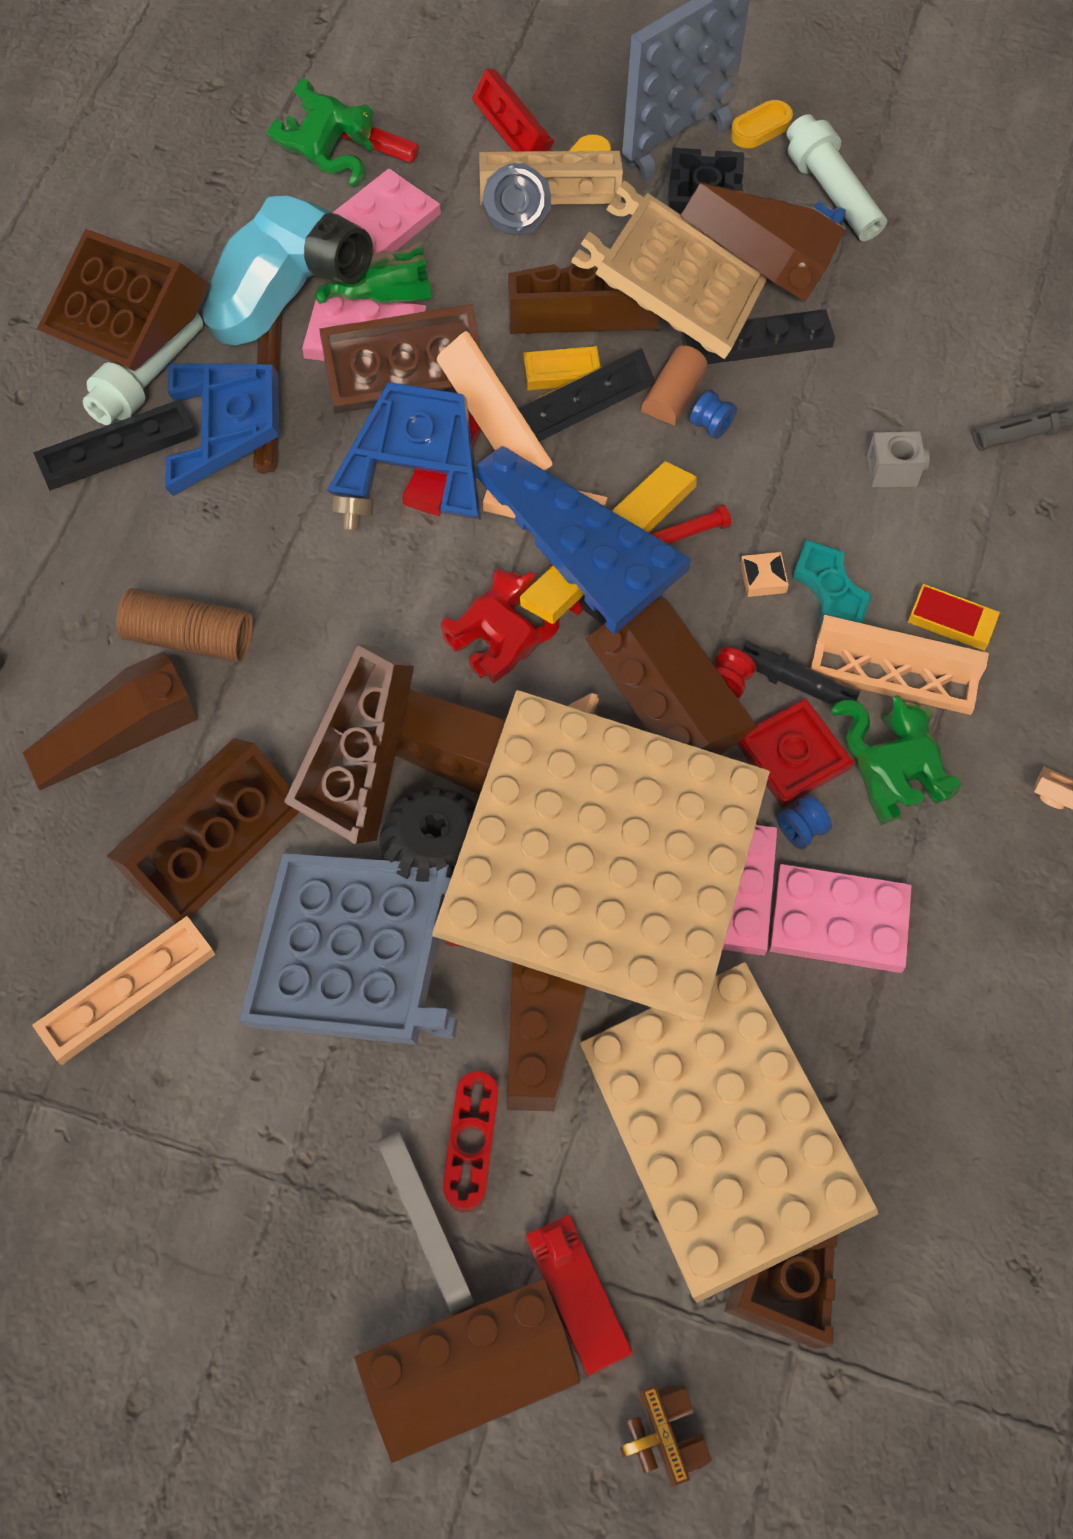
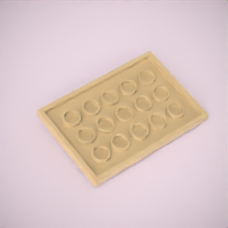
(727, 1135)

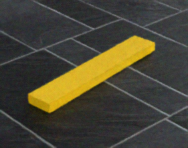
(643, 507)

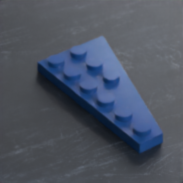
(589, 545)

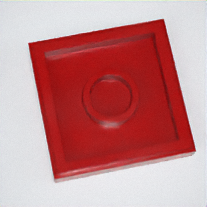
(796, 752)

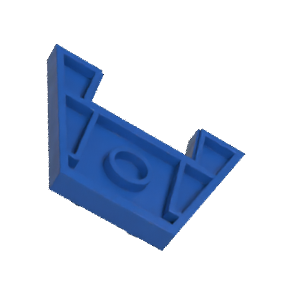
(237, 416)
(419, 432)

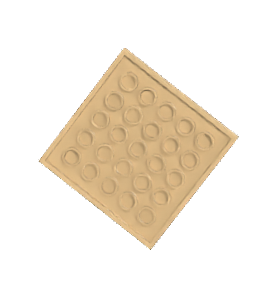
(604, 856)

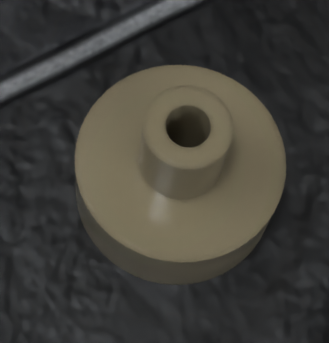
(352, 508)

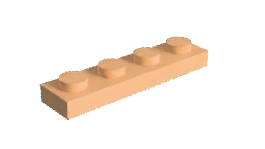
(123, 990)

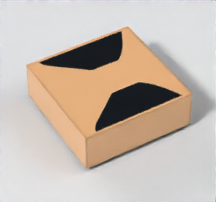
(764, 574)

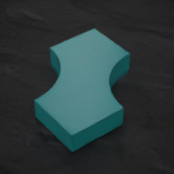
(824, 573)

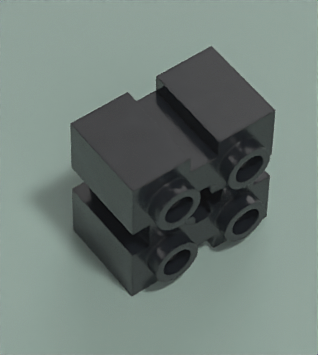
(691, 168)

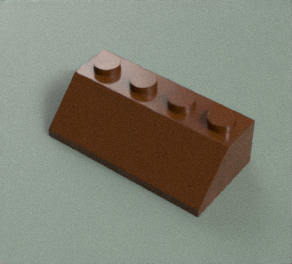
(672, 680)
(206, 831)
(467, 1370)

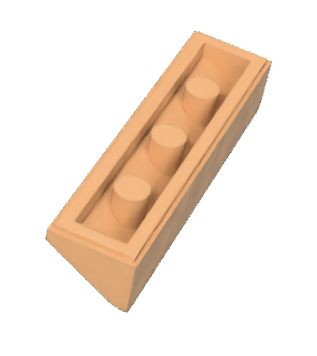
(490, 401)

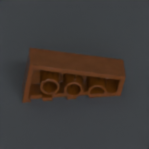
(571, 301)
(448, 739)
(355, 747)
(541, 1036)
(791, 1296)

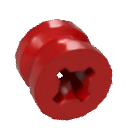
(735, 668)

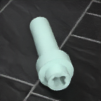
(815, 150)
(119, 391)

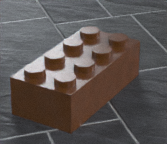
(392, 349)

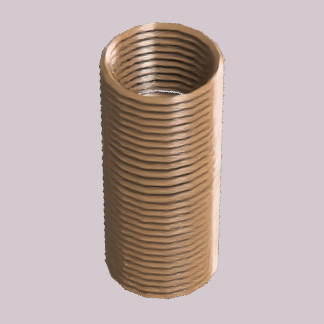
(176, 621)

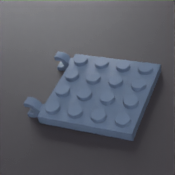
(680, 74)
(348, 951)

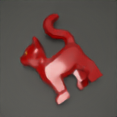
(500, 626)

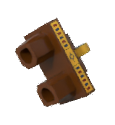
(677, 1458)

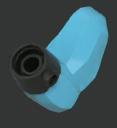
(271, 261)

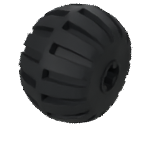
(414, 822)

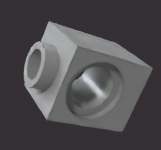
(897, 459)

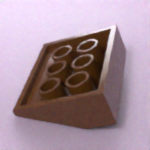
(121, 300)

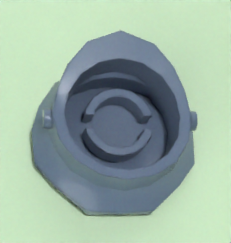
(516, 199)

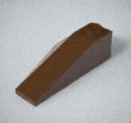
(772, 236)
(120, 716)

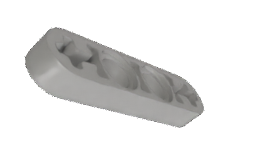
(426, 1224)

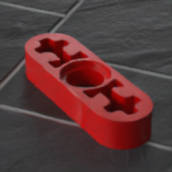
(478, 1177)

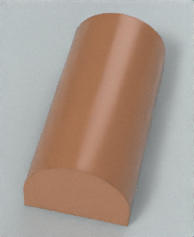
(675, 385)

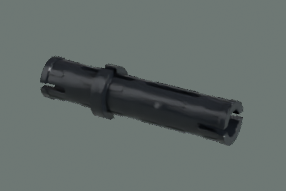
(798, 676)

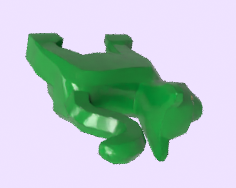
(321, 130)
(388, 280)
(893, 764)

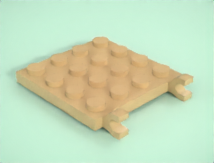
(675, 271)

